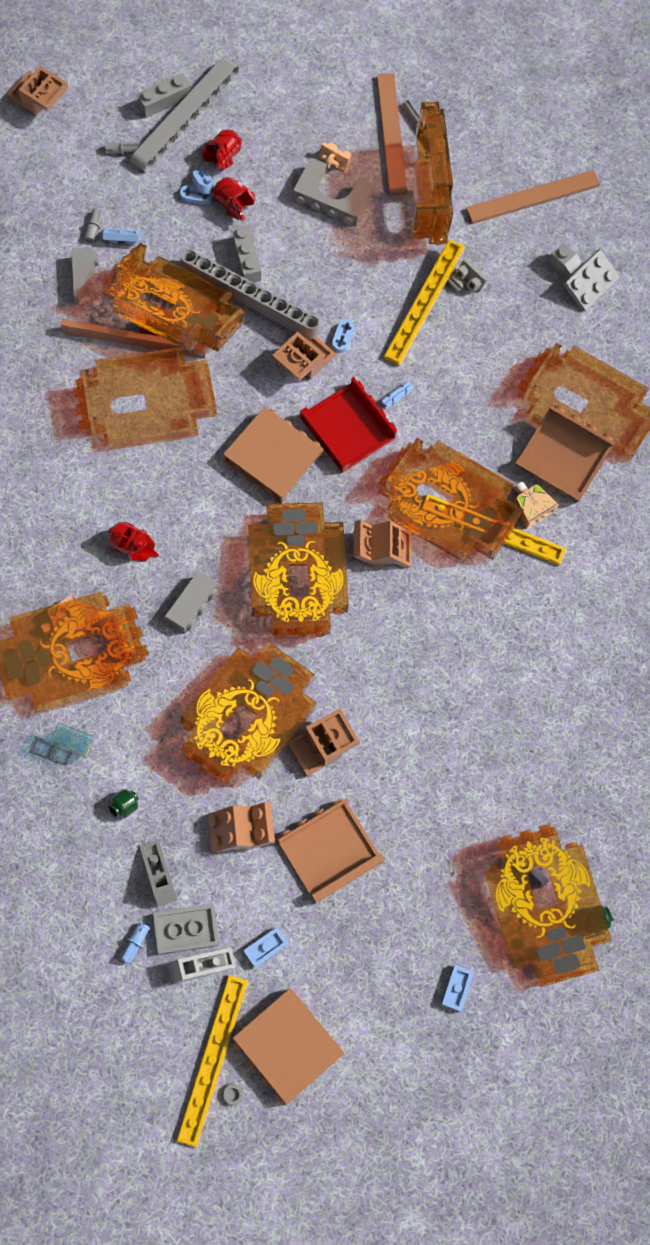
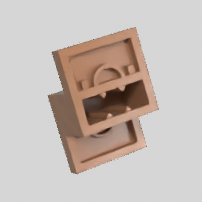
(38, 90)
(303, 356)
(382, 544)
(323, 742)
(241, 827)

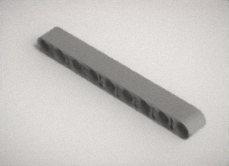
(184, 113)
(252, 295)

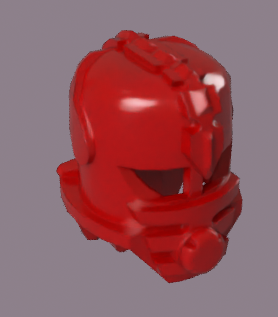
(228, 146)
(227, 193)
(131, 541)

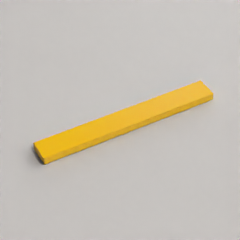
(424, 302)
(522, 541)
(212, 1061)

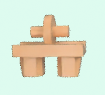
(334, 157)

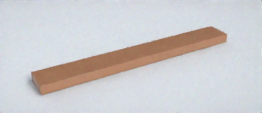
(391, 134)
(532, 197)
(126, 337)

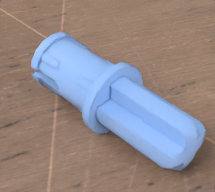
(134, 943)

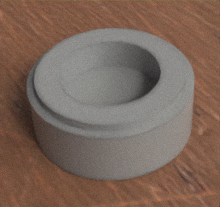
(233, 1094)

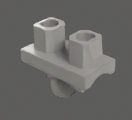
(472, 274)

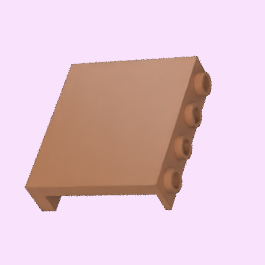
(565, 452)
(272, 454)
(329, 850)
(287, 1047)

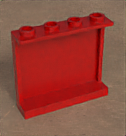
(349, 425)

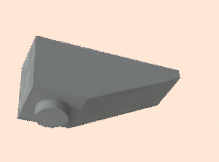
(564, 261)
(83, 270)
(158, 873)
(201, 965)

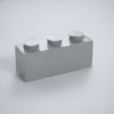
(163, 95)
(246, 253)
(192, 602)

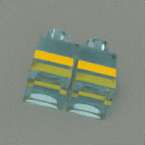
(71, 741)

